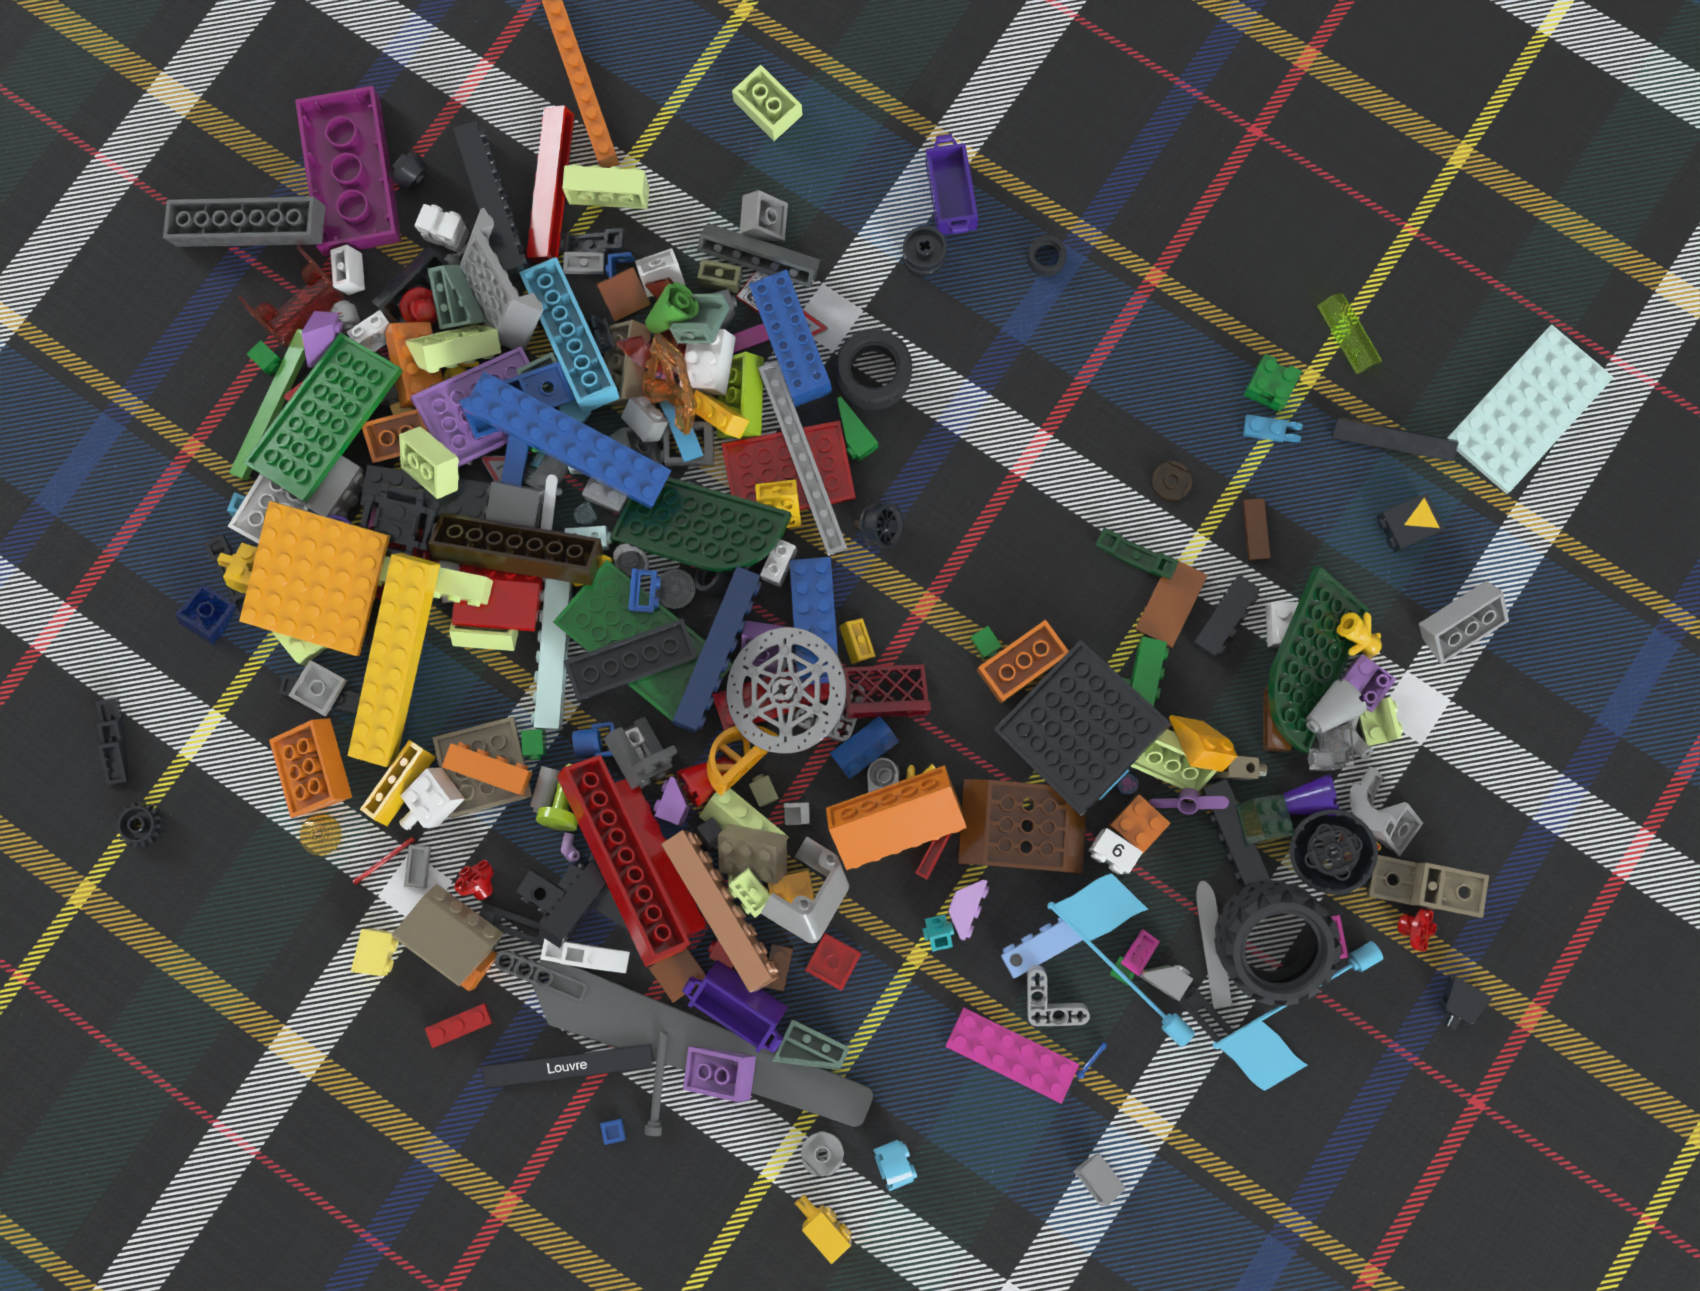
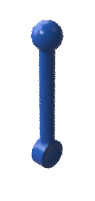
(1081, 1073)

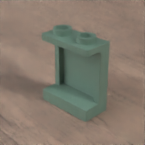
(706, 323)

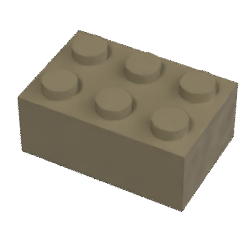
(753, 849)

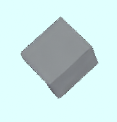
(797, 813)

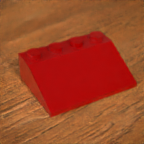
(511, 603)

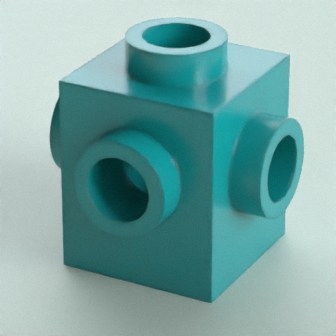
(938, 928)

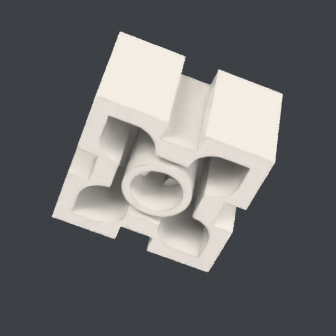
(442, 228)

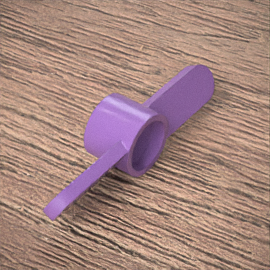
(1200, 802)

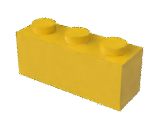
(720, 414)

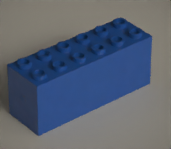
(790, 338)

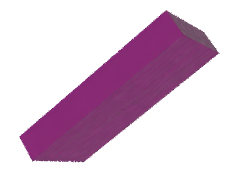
(349, 168)

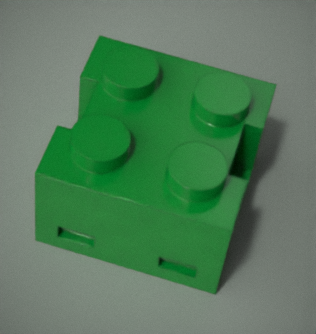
(1272, 383)

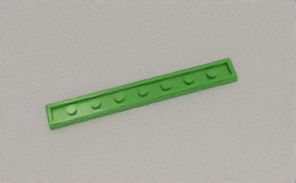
(272, 403)

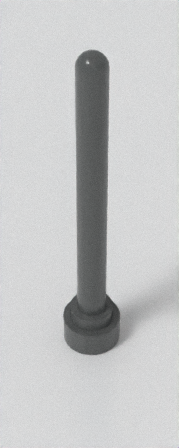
(653, 1127)

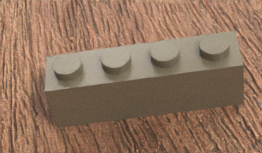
(624, 372)

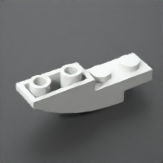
(586, 956)

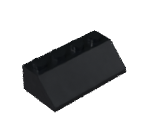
(412, 276)

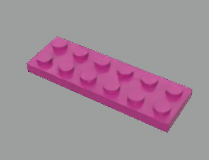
(1012, 1055)

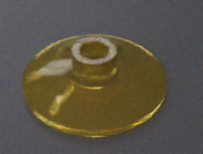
(330, 834)

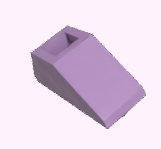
(966, 907)

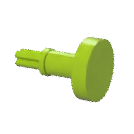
(558, 815)

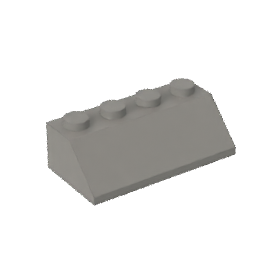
(1464, 621)

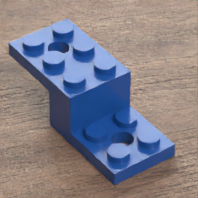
(530, 384)

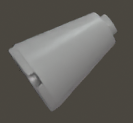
(1336, 707)

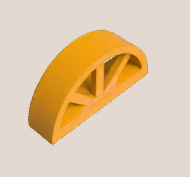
(743, 764)

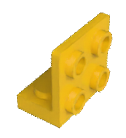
(782, 496)

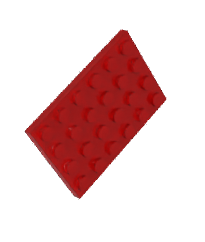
(769, 460)

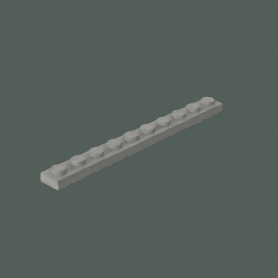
(802, 458)

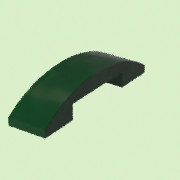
(1136, 555)

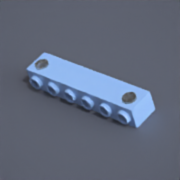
(1039, 948)

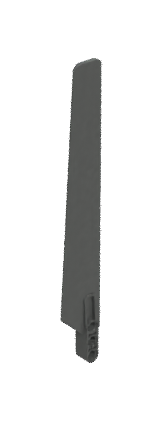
(626, 1018)

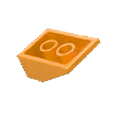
(1203, 744)

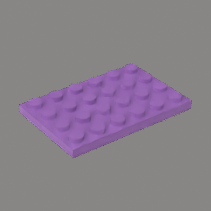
(444, 416)

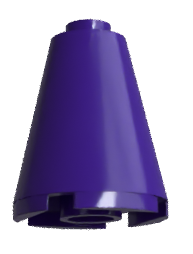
(1312, 797)

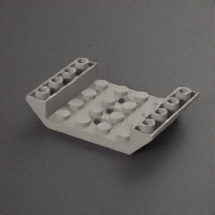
(497, 298)

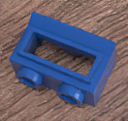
(635, 590)

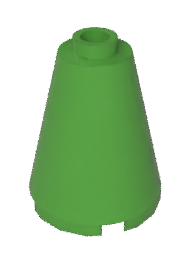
(671, 307)

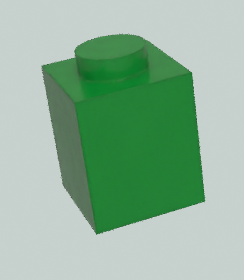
(265, 358)
(985, 643)
(534, 744)

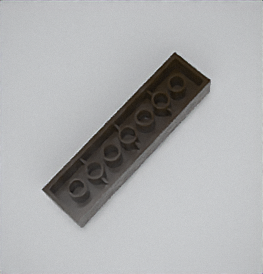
(516, 549)

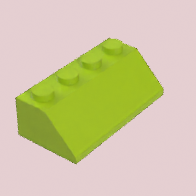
(745, 393)

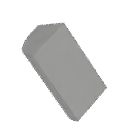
(1099, 1180)

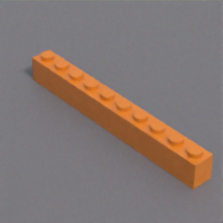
(580, 83)

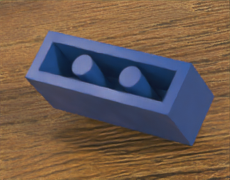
(864, 747)

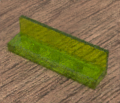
(1349, 333)

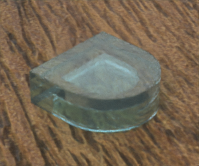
(585, 514)

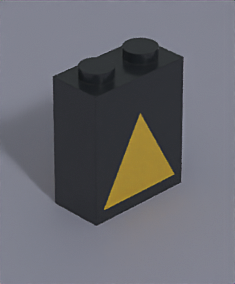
(1410, 522)

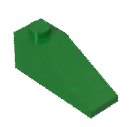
(857, 437)

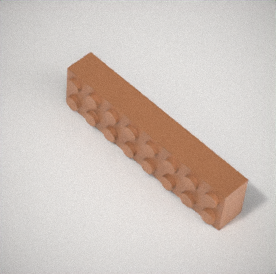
(721, 911)

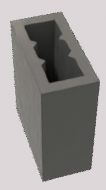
(514, 504)

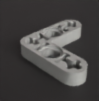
(833, 734)
(1041, 1005)

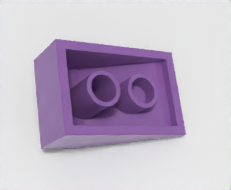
(719, 1073)

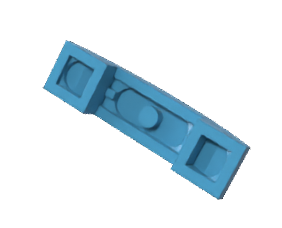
(687, 444)

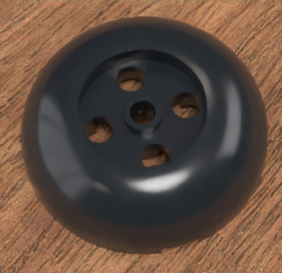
(1343, 875)

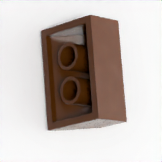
(1272, 739)

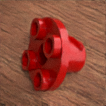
(418, 306)
(475, 880)
(1418, 928)

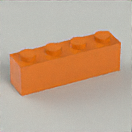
(486, 769)

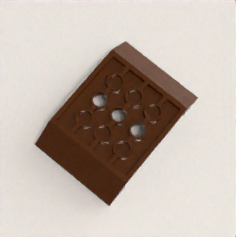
(994, 830)

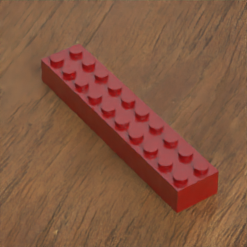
(623, 860)

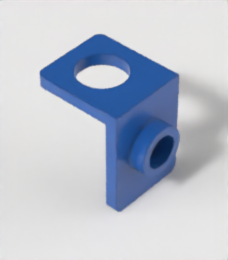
(614, 259)

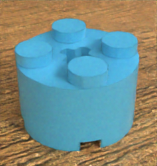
(894, 1164)

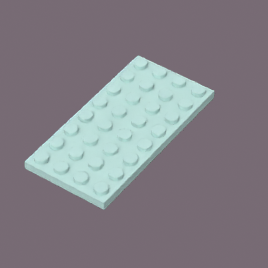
(1529, 409)

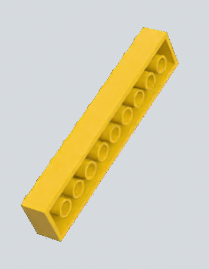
(393, 659)

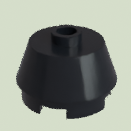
(408, 170)

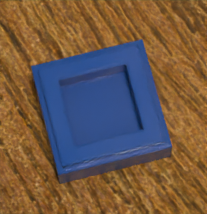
(613, 1131)

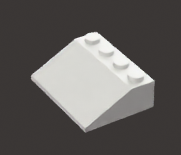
(252, 511)

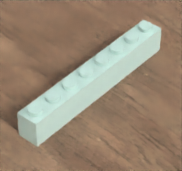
(553, 651)

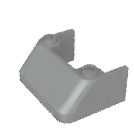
(806, 916)

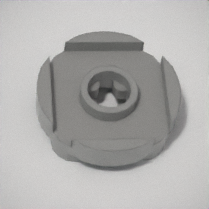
(835, 1153)

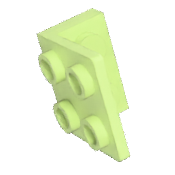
(1381, 724)
(749, 891)

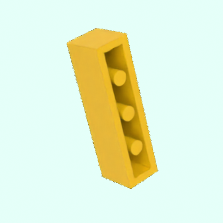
(386, 796)

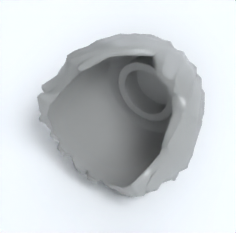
(630, 557)

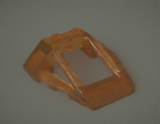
(667, 389)

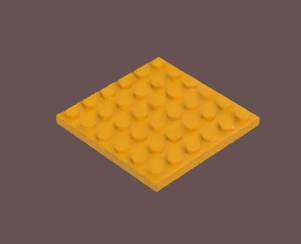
(314, 578)

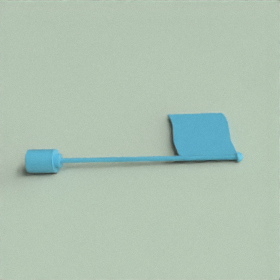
(1100, 910)
(1262, 1051)

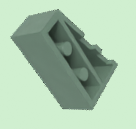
(453, 298)
(810, 1048)

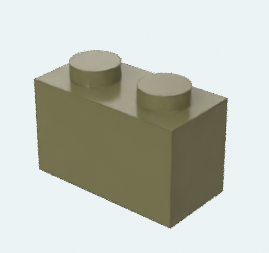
(719, 276)

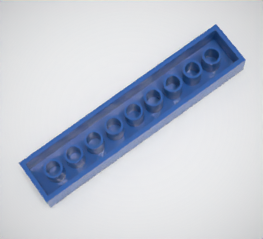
(566, 440)

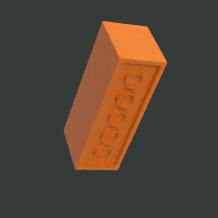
(895, 818)

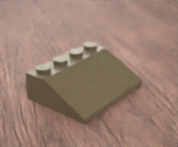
(447, 934)

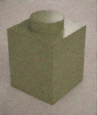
(763, 790)

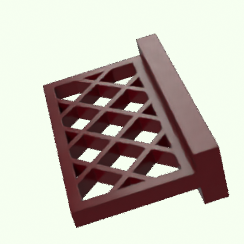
(891, 707)

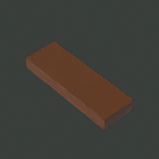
(1256, 529)

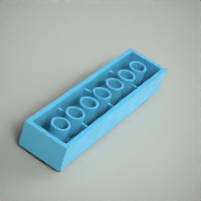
(570, 336)

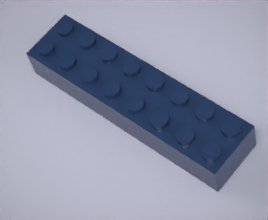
(716, 648)

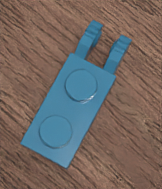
(1270, 429)

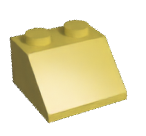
(374, 952)

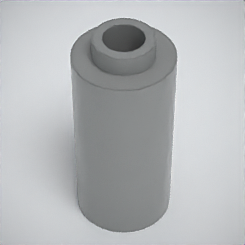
(545, 788)

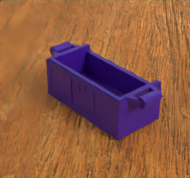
(951, 186)
(730, 1003)

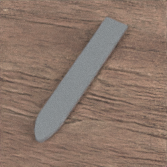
(1216, 973)

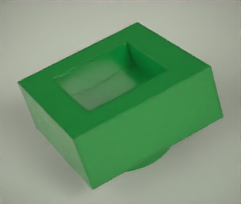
(1123, 969)

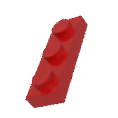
(459, 1025)

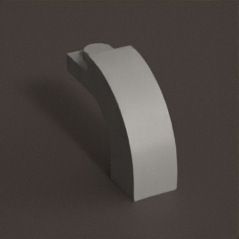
(1361, 803)

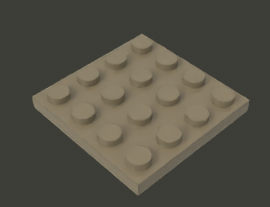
(498, 739)

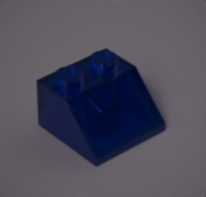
(206, 613)

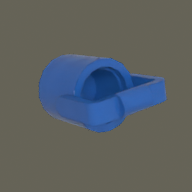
(589, 741)

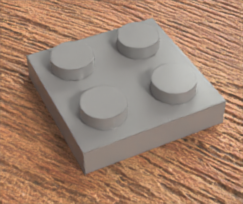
(317, 688)

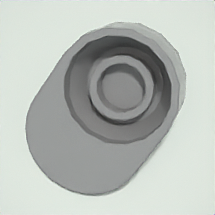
(882, 773)

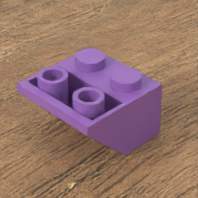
(1369, 680)
(674, 804)

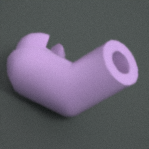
(568, 849)

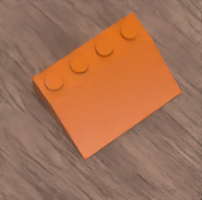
(310, 767)

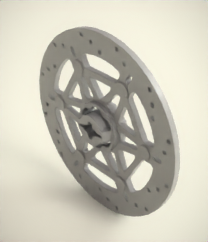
(794, 692)

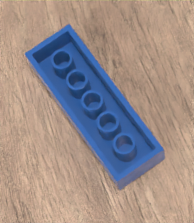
(813, 607)

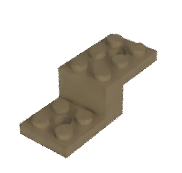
(1429, 886)

